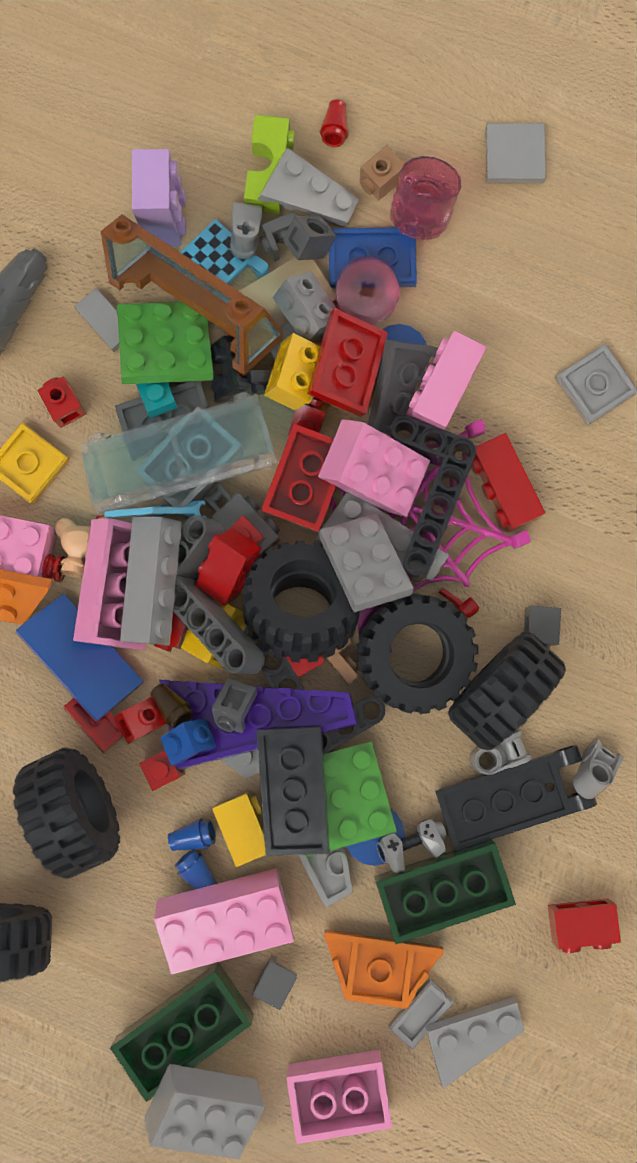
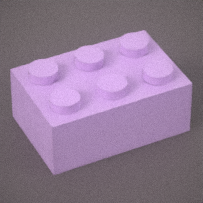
(158, 194)

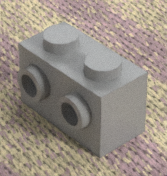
(305, 305)

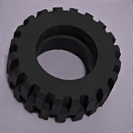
(291, 634)
(454, 666)
(507, 691)
(66, 813)
(24, 940)

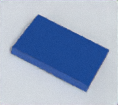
(384, 243)

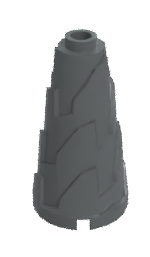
(17, 286)

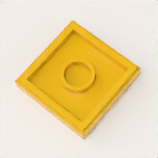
(29, 463)

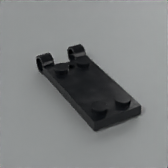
(510, 799)

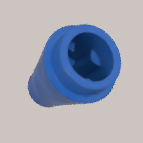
(193, 836)
(195, 870)

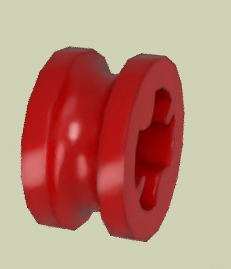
(52, 568)

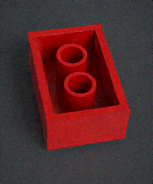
(296, 489)

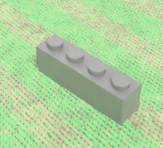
(151, 580)

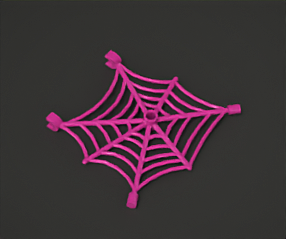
(472, 430)

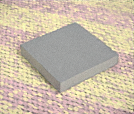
(515, 153)
(596, 384)

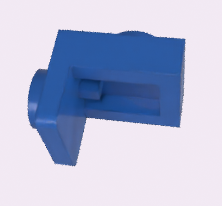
(187, 741)

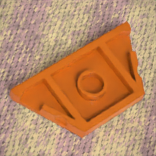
(20, 595)
(378, 970)

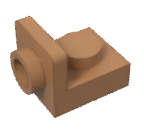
(344, 665)

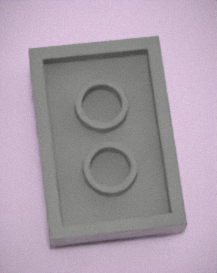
(365, 562)

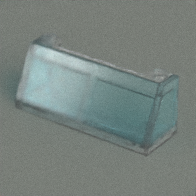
(177, 454)

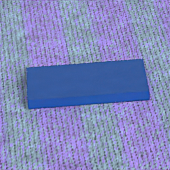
(88, 671)

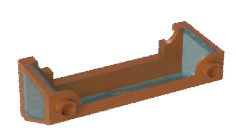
(141, 257)

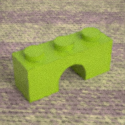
(269, 140)

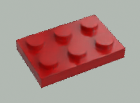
(347, 363)

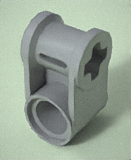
(245, 229)
(506, 755)
(596, 770)

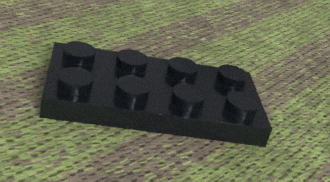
(293, 790)

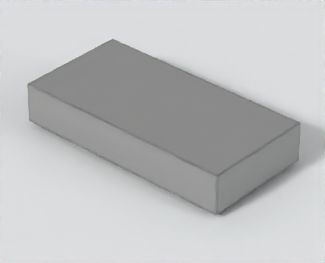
(101, 317)
(425, 1009)

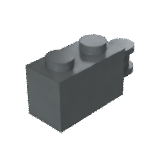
(235, 509)

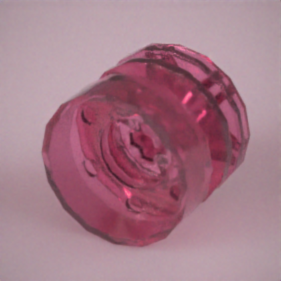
(425, 197)
(367, 307)

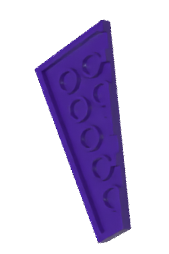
(270, 709)

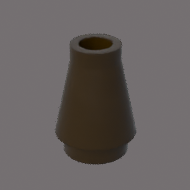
(171, 705)

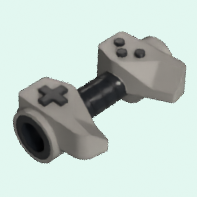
(428, 833)

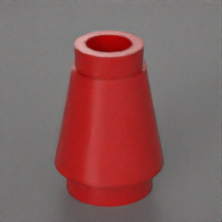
(334, 126)

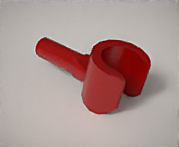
(468, 607)

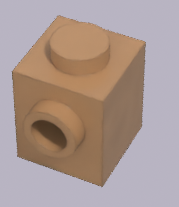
(380, 173)

